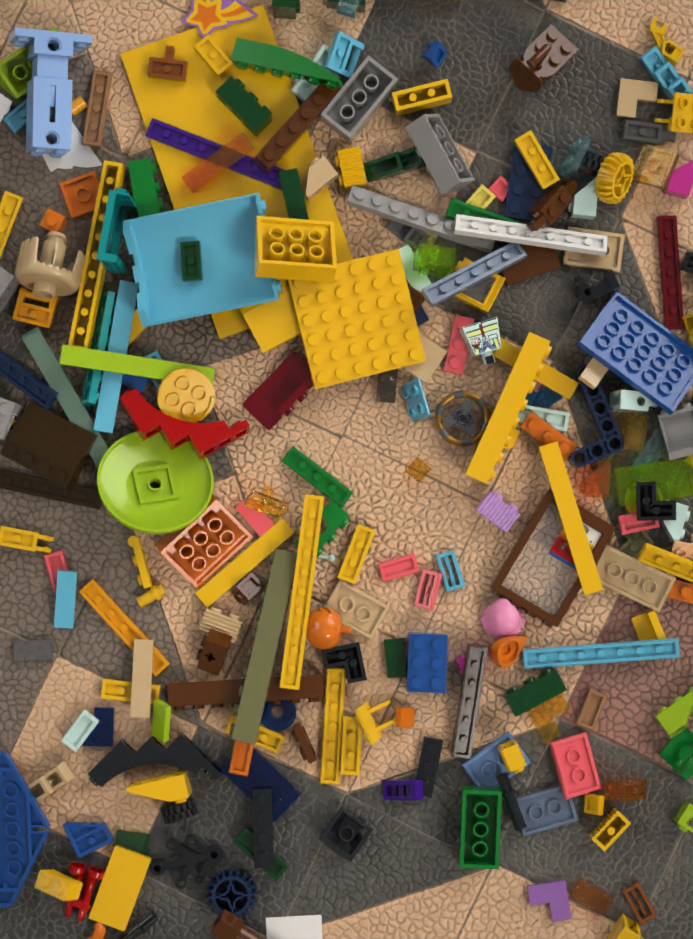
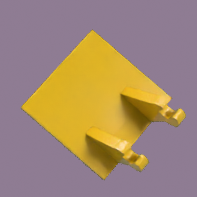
(681, 114)
(364, 716)

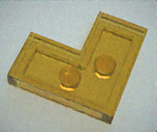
(543, 717)

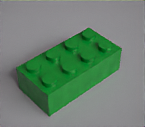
(480, 827)

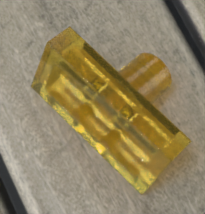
(266, 503)

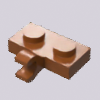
(168, 68)

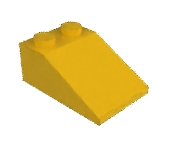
(166, 787)

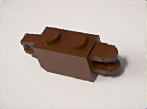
(551, 205)

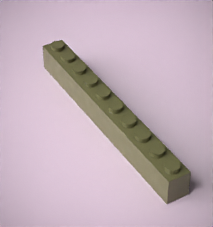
(265, 647)

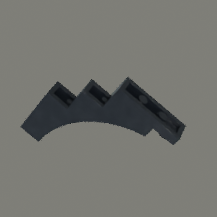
(179, 753)

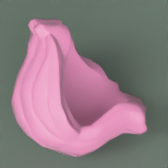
(502, 619)

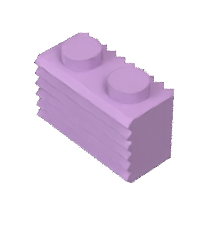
(497, 511)

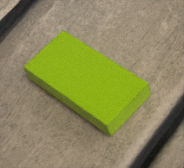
(161, 720)

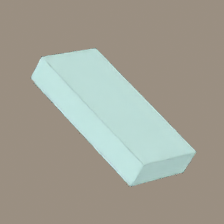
(80, 730)

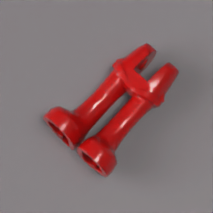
(93, 874)

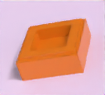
(405, 717)

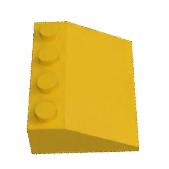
(295, 249)
(273, 321)

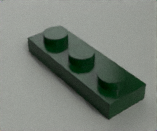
(245, 842)

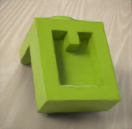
(684, 814)

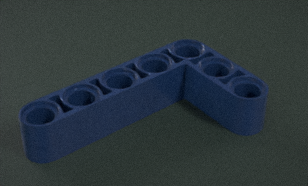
(598, 419)

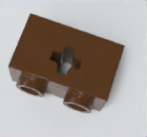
(214, 651)

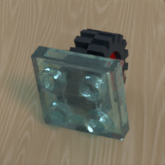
(582, 158)

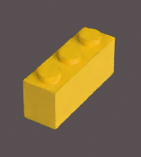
(421, 97)

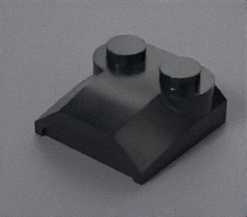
(345, 834)

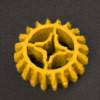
(614, 178)

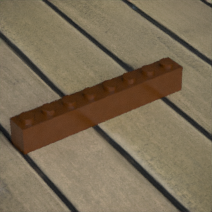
(227, 691)

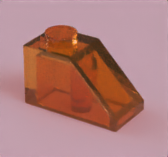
(597, 481)
(624, 789)

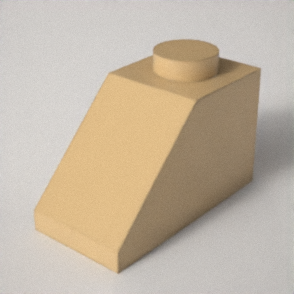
(319, 177)

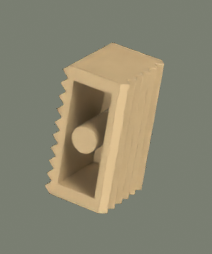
(216, 620)

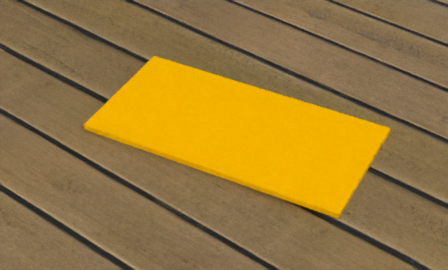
(198, 111)

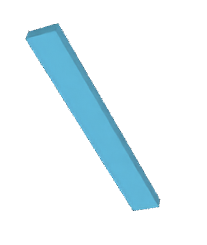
(118, 344)
(601, 653)

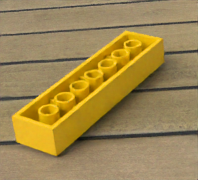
(507, 408)

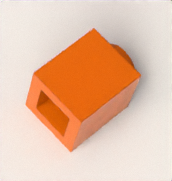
(53, 221)

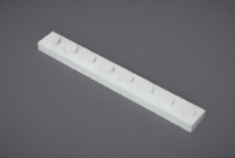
(521, 234)

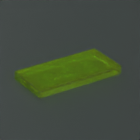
(672, 480)

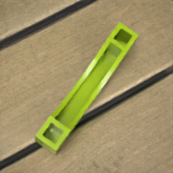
(675, 718)

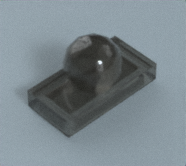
(387, 386)

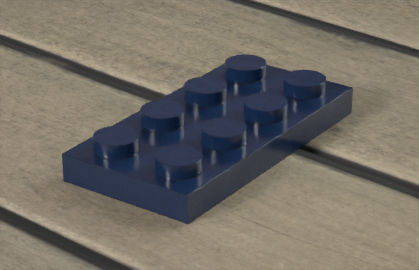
(522, 187)

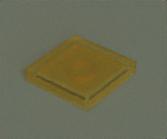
(655, 166)

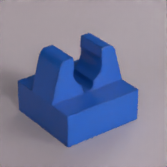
(435, 54)

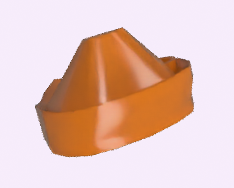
(507, 649)

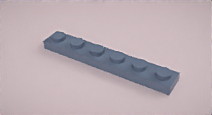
(473, 274)

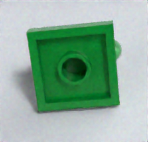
(679, 754)

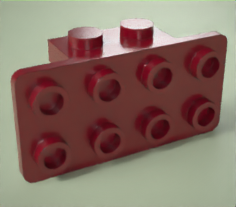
(280, 391)

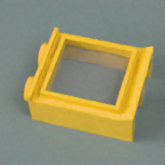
(482, 294)

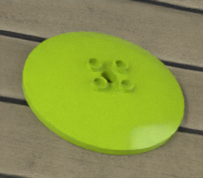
(134, 464)

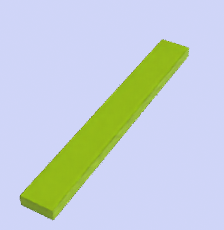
(124, 363)

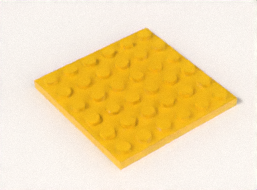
(358, 321)

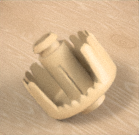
(46, 275)

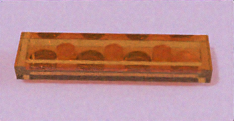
(218, 162)

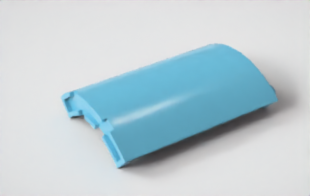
(227, 255)

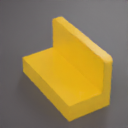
(648, 626)

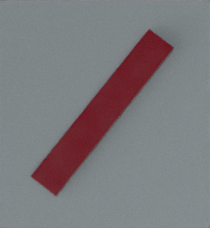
(670, 272)

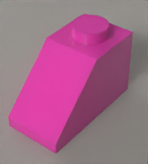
(681, 181)

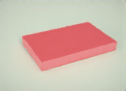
(575, 765)

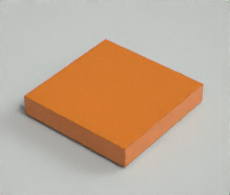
(80, 194)

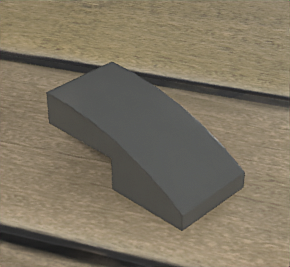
(406, 233)

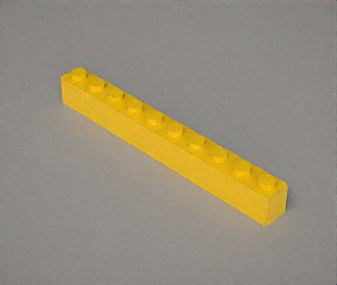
(93, 272)

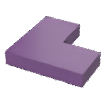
(553, 893)

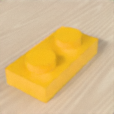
(213, 55)

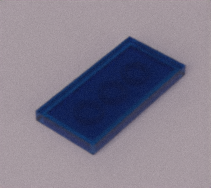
(263, 776)

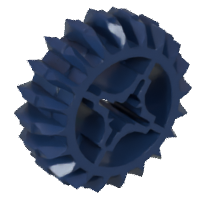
(240, 892)

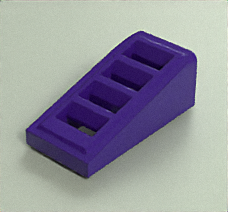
(414, 789)

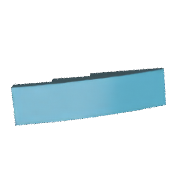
(664, 73)

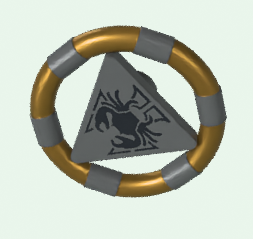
(462, 418)

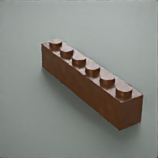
(294, 128)

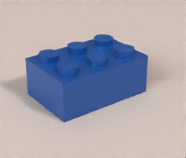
(427, 662)

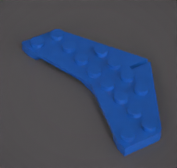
(18, 840)

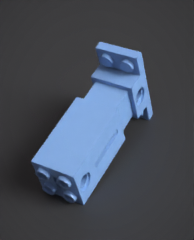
(49, 89)

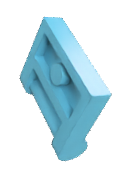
(339, 55)

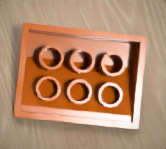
(205, 544)

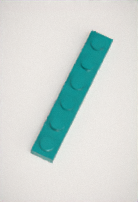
(100, 341)

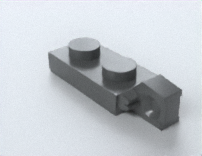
(647, 133)

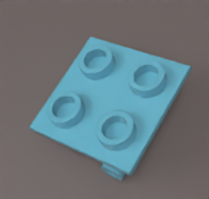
(415, 400)

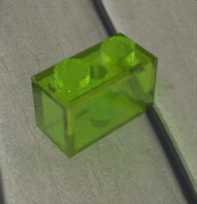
(434, 260)

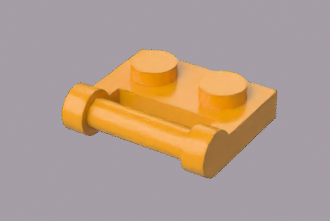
(32, 313)

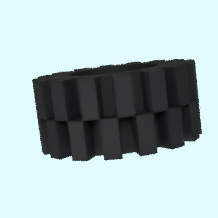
(176, 812)

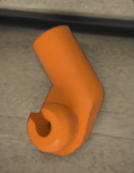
(99, 931)

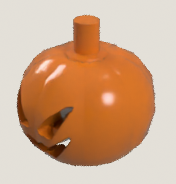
(325, 628)

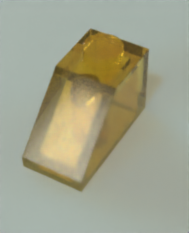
(634, 432)

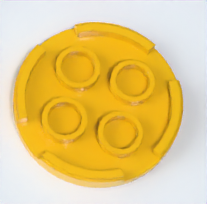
(186, 395)

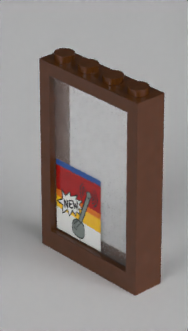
(540, 565)

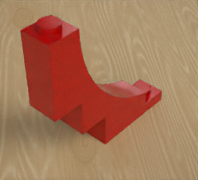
(203, 437)

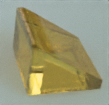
(418, 470)

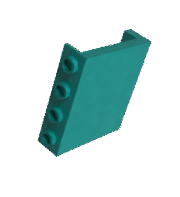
(112, 229)

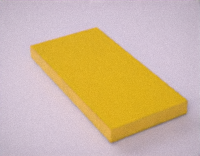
(120, 888)

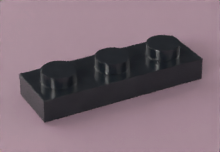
(429, 763)

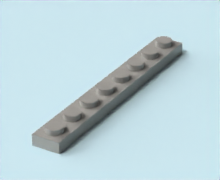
(413, 217)

